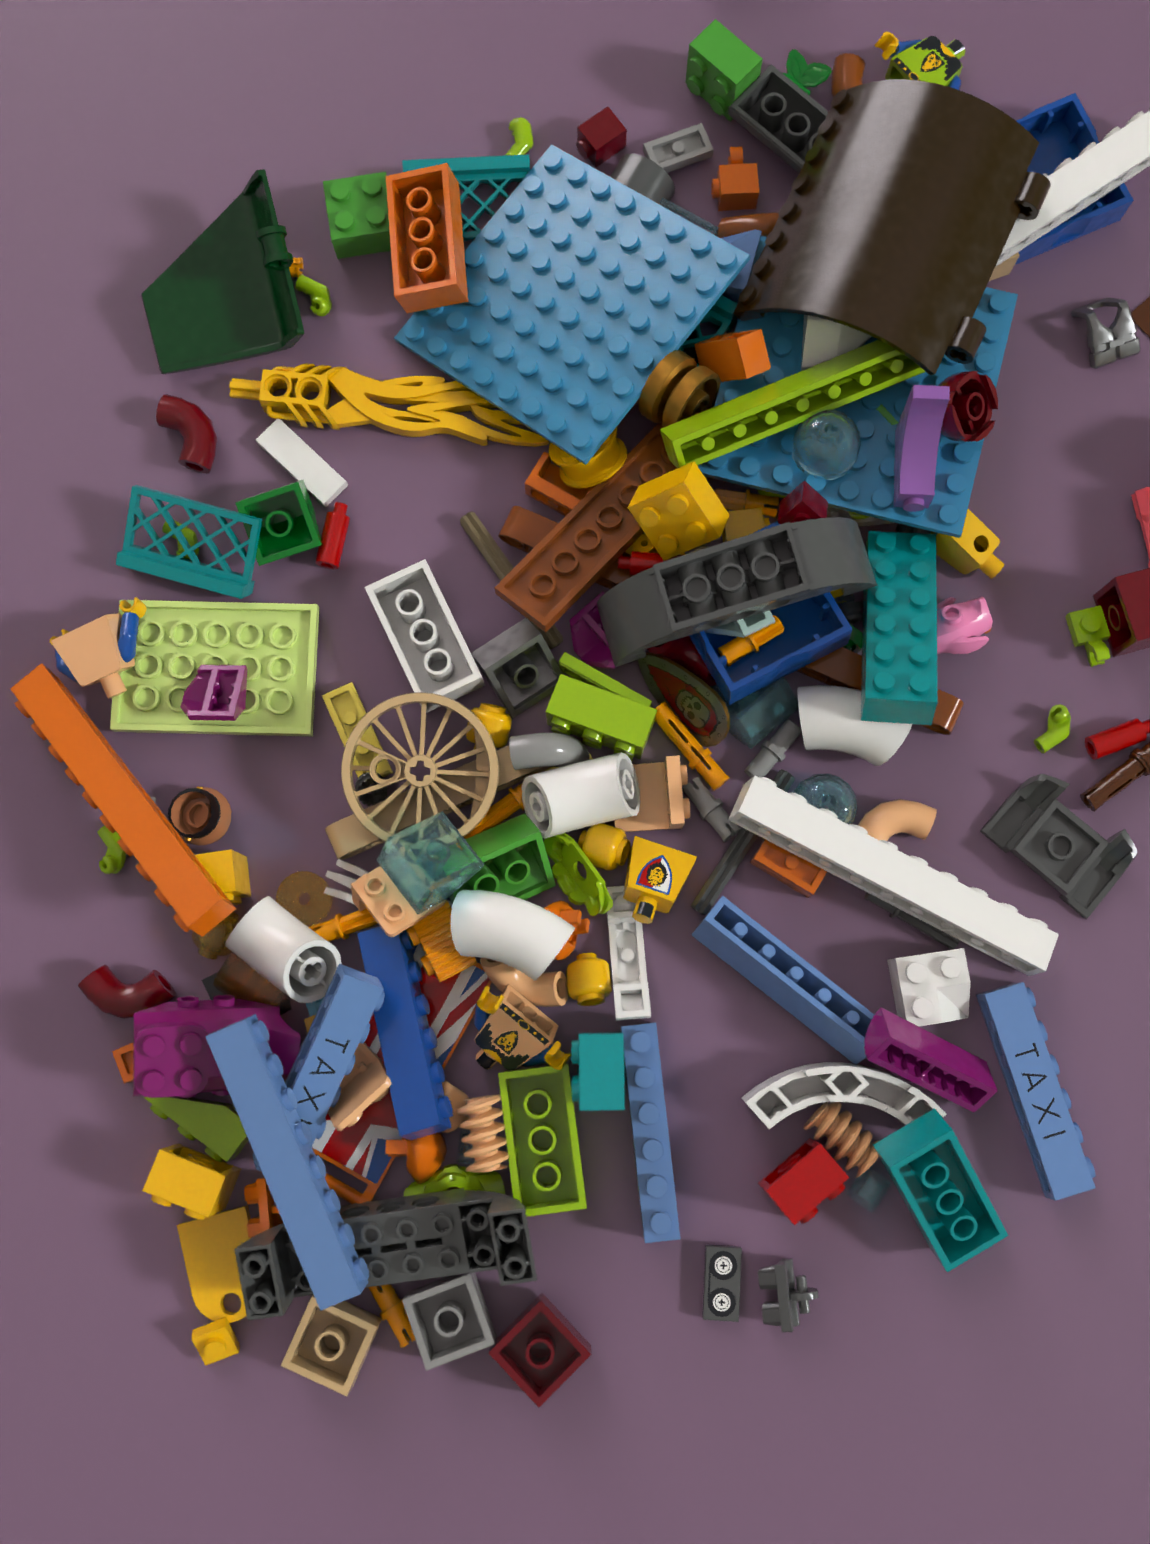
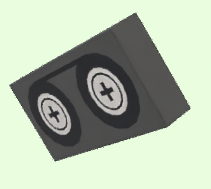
(722, 1283)

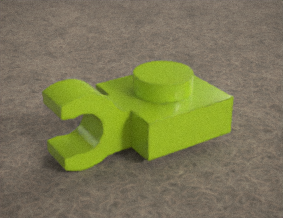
(1090, 629)

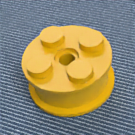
(600, 468)

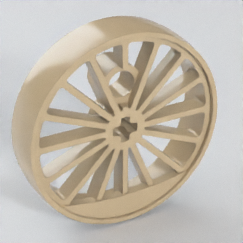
(486, 764)

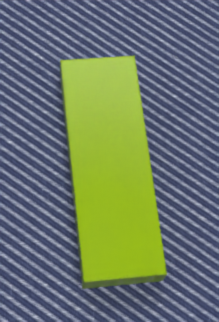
(583, 672)

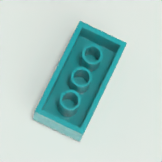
(600, 1071)
(941, 1189)

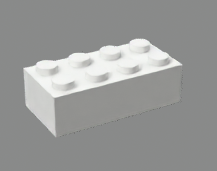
(424, 633)

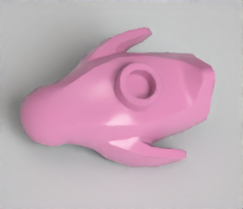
(961, 625)

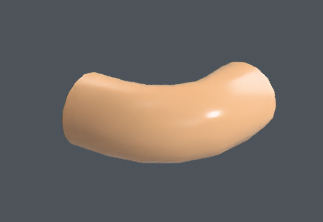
(899, 817)
(546, 991)

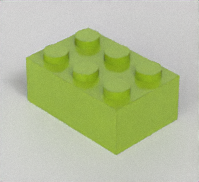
(599, 717)

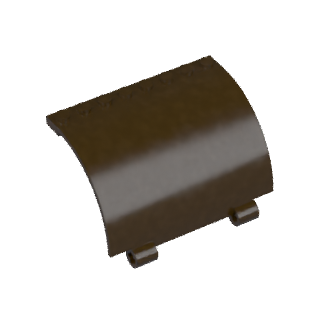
(900, 218)

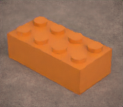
(426, 238)

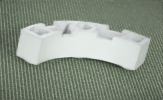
(836, 1082)

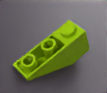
(208, 1121)

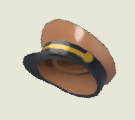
(200, 815)

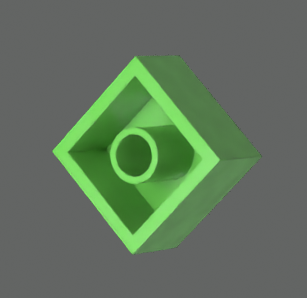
(720, 67)
(358, 214)

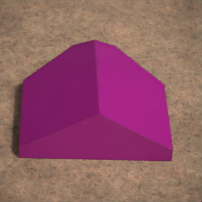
(589, 636)
(216, 693)

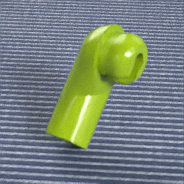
(1057, 728)

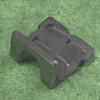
(1112, 342)

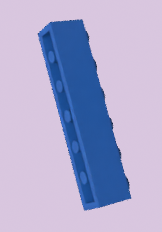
(406, 1036)

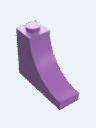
(917, 446)

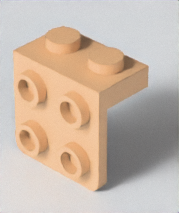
(660, 797)
(386, 902)
(360, 1088)

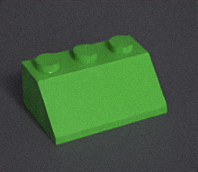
(512, 860)

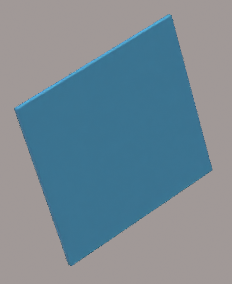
(574, 302)
(870, 482)

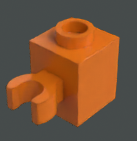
(736, 183)

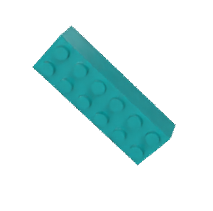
(900, 630)

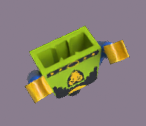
(923, 59)

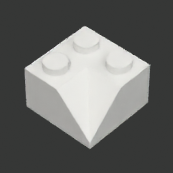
(931, 987)

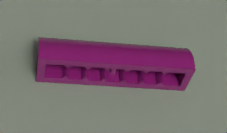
(928, 1060)

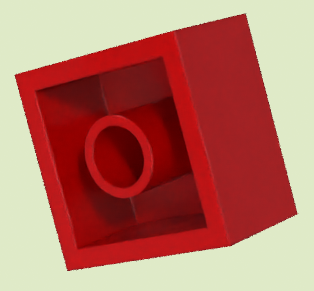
(804, 1181)

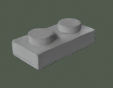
(680, 148)

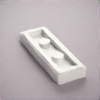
(302, 462)

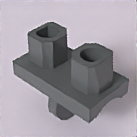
(785, 1310)

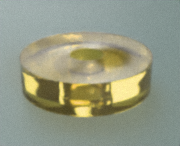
(305, 882)

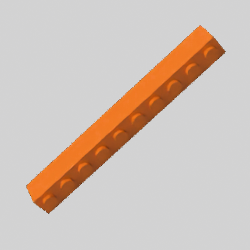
(123, 801)

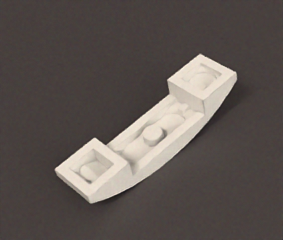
(627, 959)

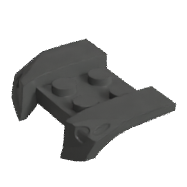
(1059, 843)

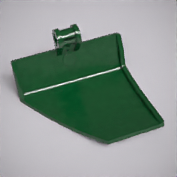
(227, 290)

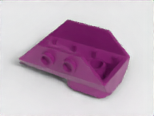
(173, 1051)

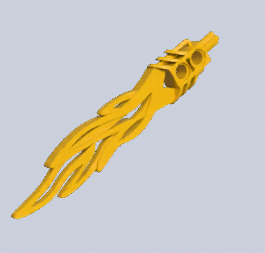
(433, 404)

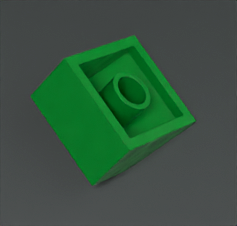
(287, 521)

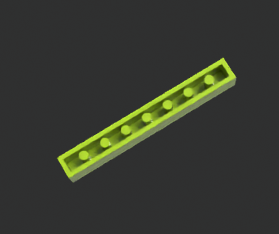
(786, 403)

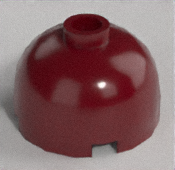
(969, 407)

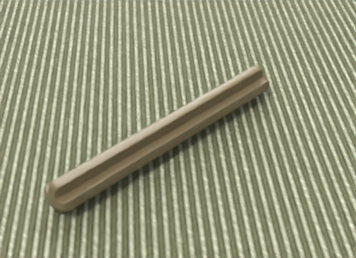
(499, 563)

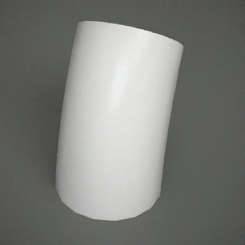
(833, 722)
(582, 794)
(507, 930)
(285, 951)

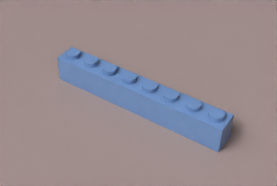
(288, 1161)

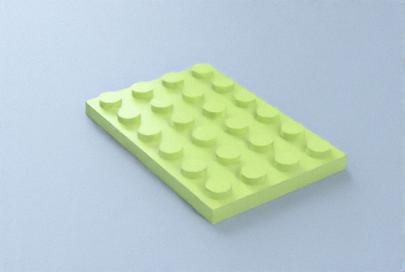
(179, 636)

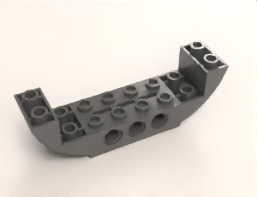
(733, 583)
(400, 1243)

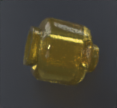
(214, 941)

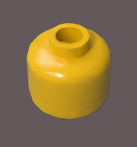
(496, 722)
(605, 846)
(588, 979)

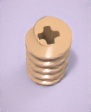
(483, 1134)
(844, 1136)

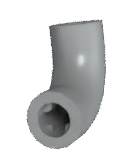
(546, 750)

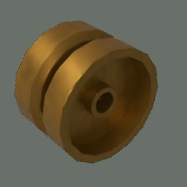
(678, 389)

